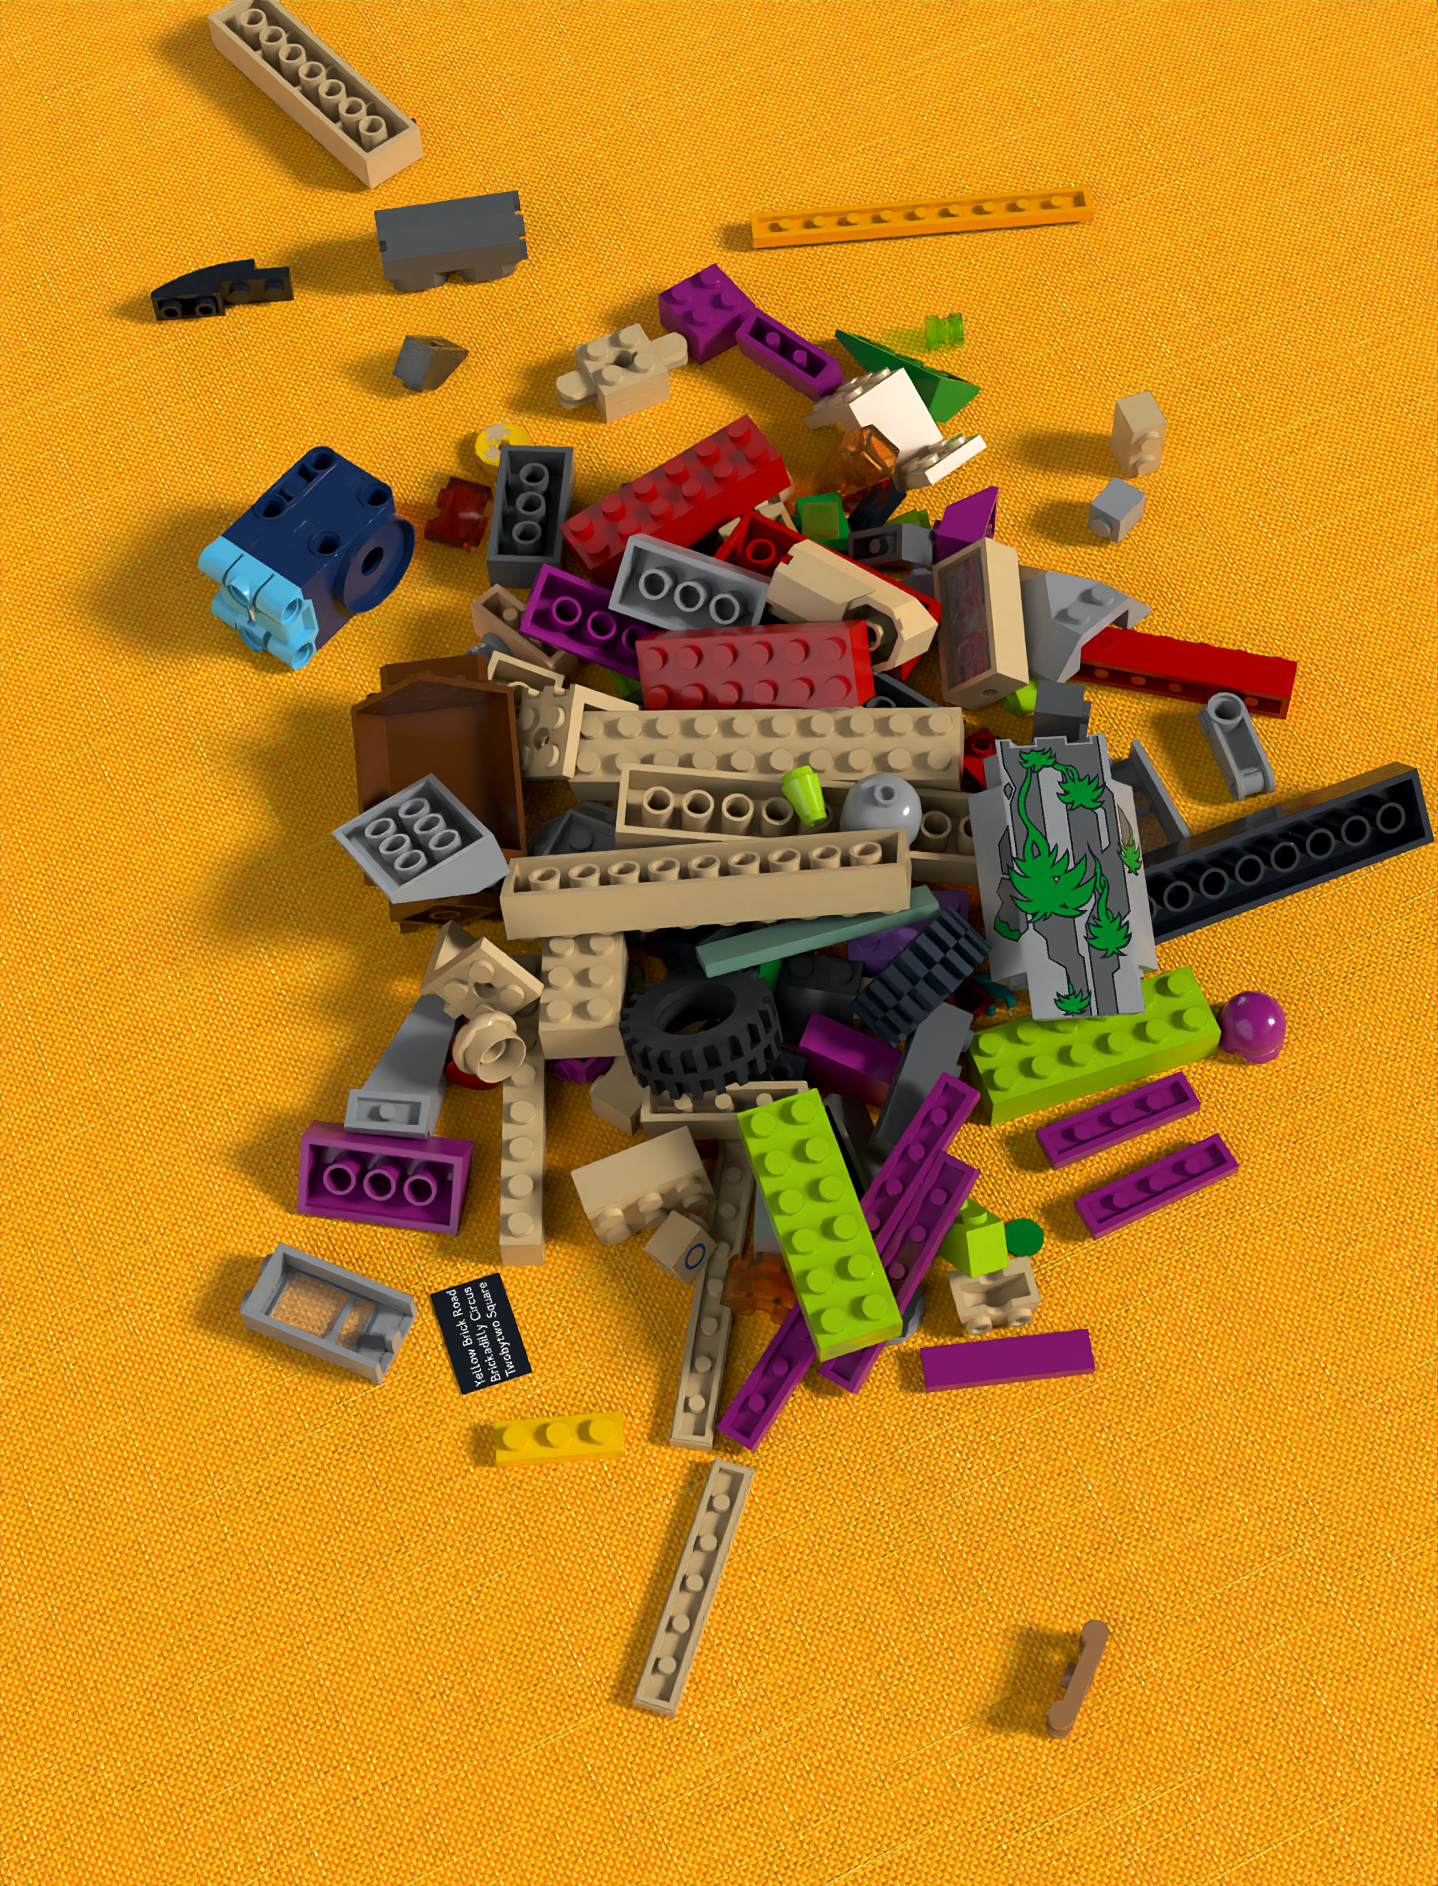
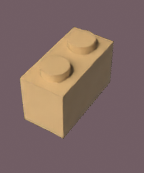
(1138, 434)

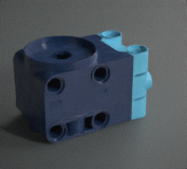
(309, 557)

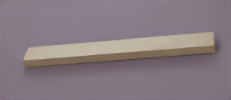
(709, 1322)

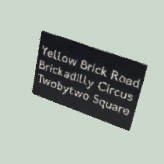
(481, 1333)

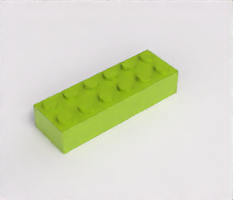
(1052, 1062)
(819, 1225)

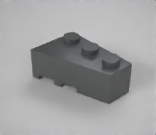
(1061, 711)

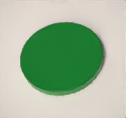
(1024, 1237)

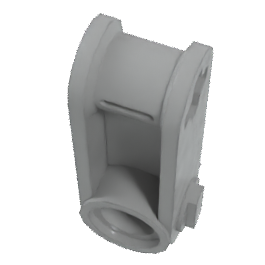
(1236, 746)

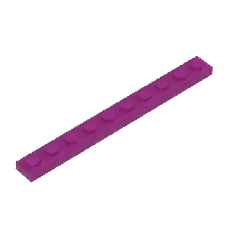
(883, 1208)

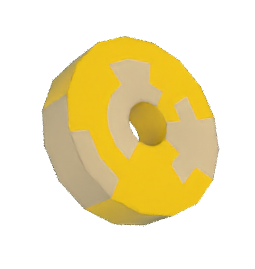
(489, 444)

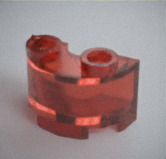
(461, 516)

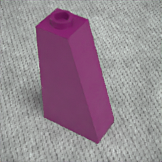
(847, 1061)

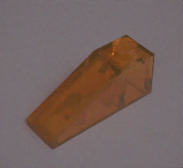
(857, 463)

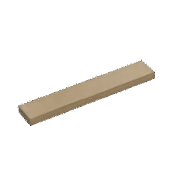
(694, 1588)

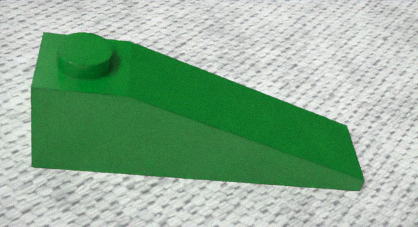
(939, 390)

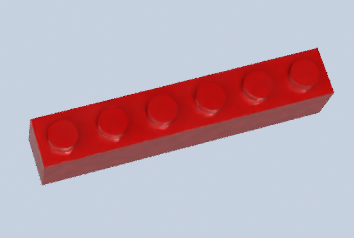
(1187, 670)

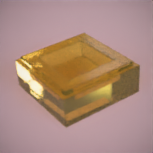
(820, 520)

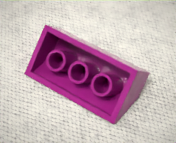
(577, 620)
(384, 1178)

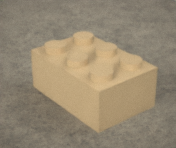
(583, 995)
(643, 1186)

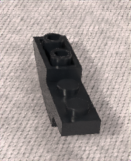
(212, 288)

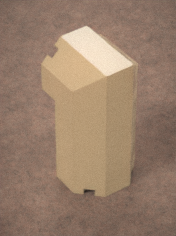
(829, 588)

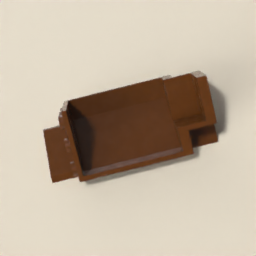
(461, 729)

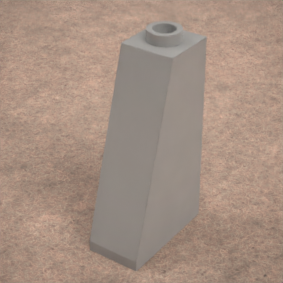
(419, 1055)

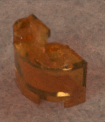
(758, 1286)

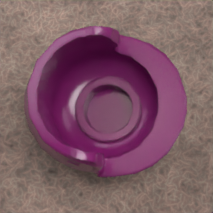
(1252, 1026)

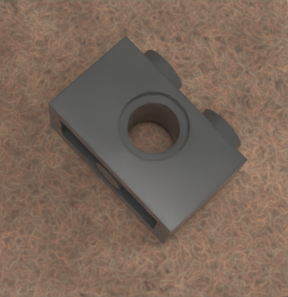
(892, 548)

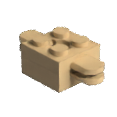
(624, 389)

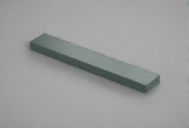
(806, 935)

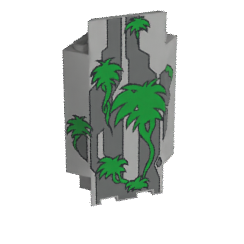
(1062, 879)

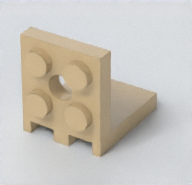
(559, 715)
(476, 976)

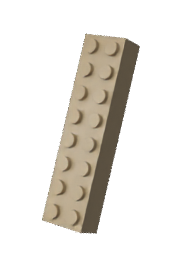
(317, 88)

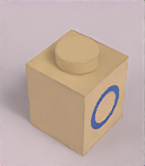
(681, 1246)

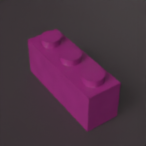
(788, 356)

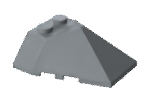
(1066, 613)

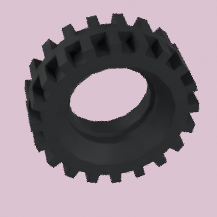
(706, 1058)

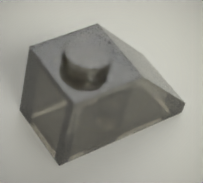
(427, 361)

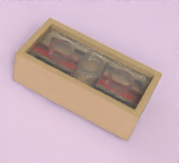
(981, 624)

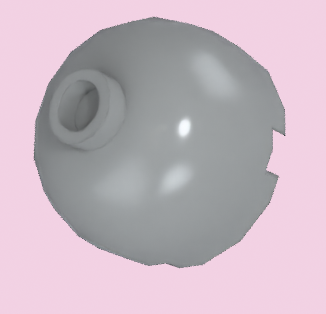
(882, 803)

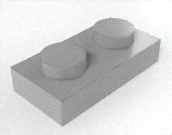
(388, 1113)

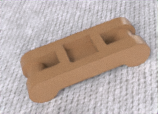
(1077, 1680)

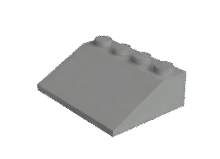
(423, 845)

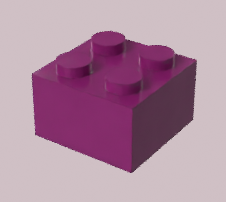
(705, 312)

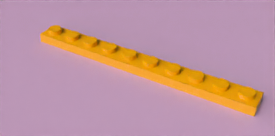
(921, 216)

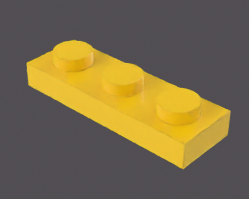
(559, 1439)

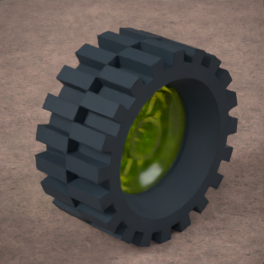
(920, 977)

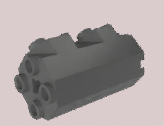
(459, 235)

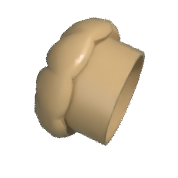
(489, 1047)

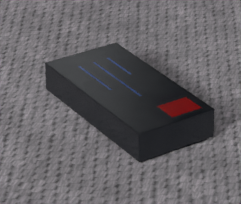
(878, 504)

